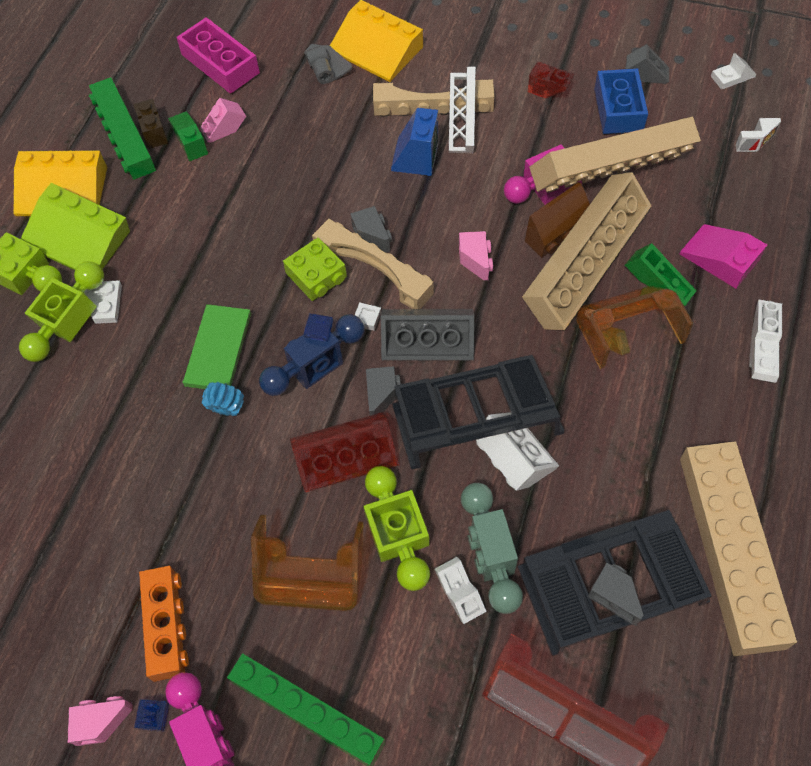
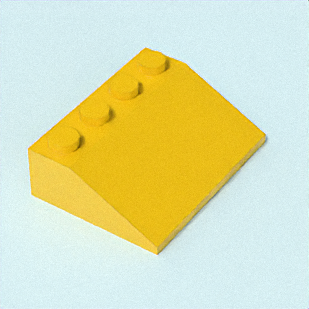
(377, 40)
(73, 170)

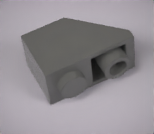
(371, 228)

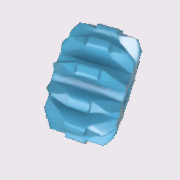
(222, 399)

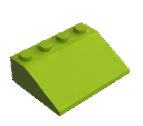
(74, 228)

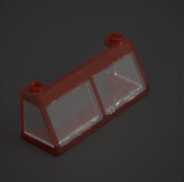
(568, 715)

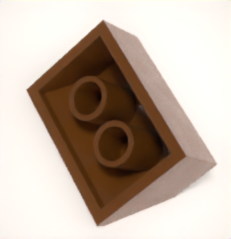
(555, 220)

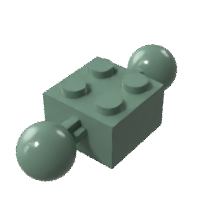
(492, 547)

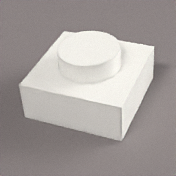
(369, 315)

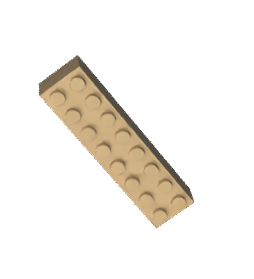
(614, 154)
(587, 252)
(736, 550)

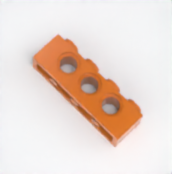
(152, 584)

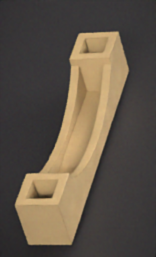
(396, 101)
(412, 286)

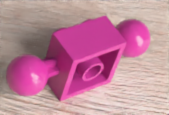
(518, 188)
(197, 728)

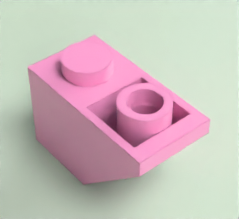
(222, 120)
(474, 253)
(96, 721)

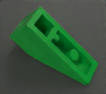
(188, 136)
(655, 270)

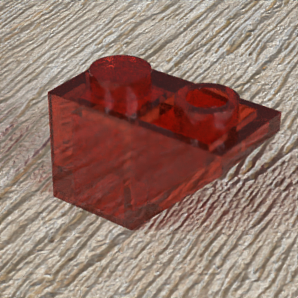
(548, 80)

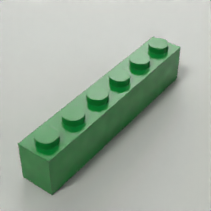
(122, 129)
(307, 710)

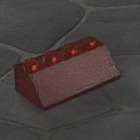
(344, 451)

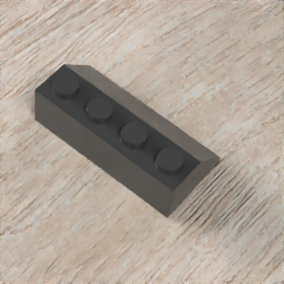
(427, 334)

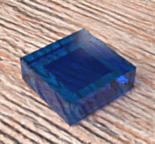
(318, 327)

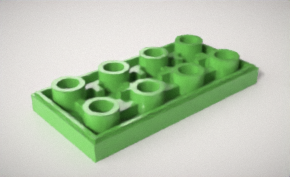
(217, 346)

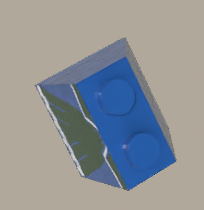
(417, 144)

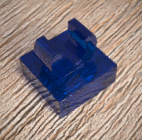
(151, 715)

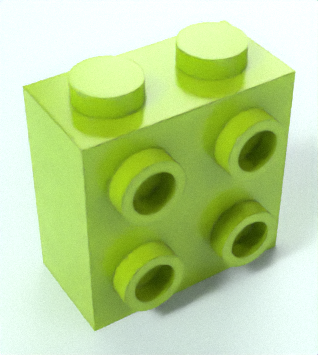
(315, 269)

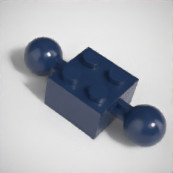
(312, 358)

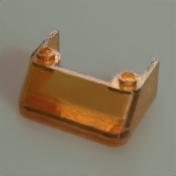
(601, 315)
(303, 580)

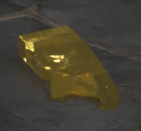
(617, 340)

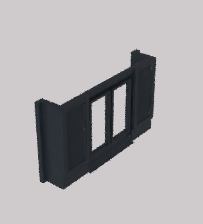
(426, 423)
(563, 600)

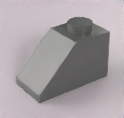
(649, 64)
(381, 388)
(617, 593)

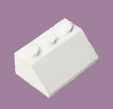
(518, 456)

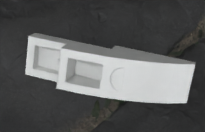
(765, 341)

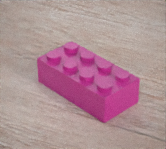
(218, 55)

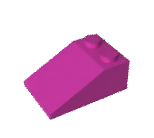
(724, 253)

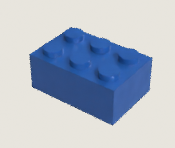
(620, 101)

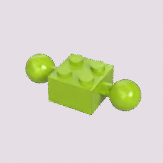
(23, 265)
(60, 310)
(397, 527)

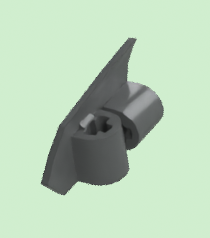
(326, 63)

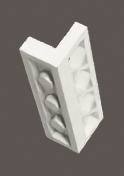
(470, 111)

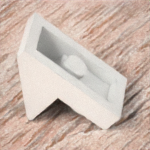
(733, 74)

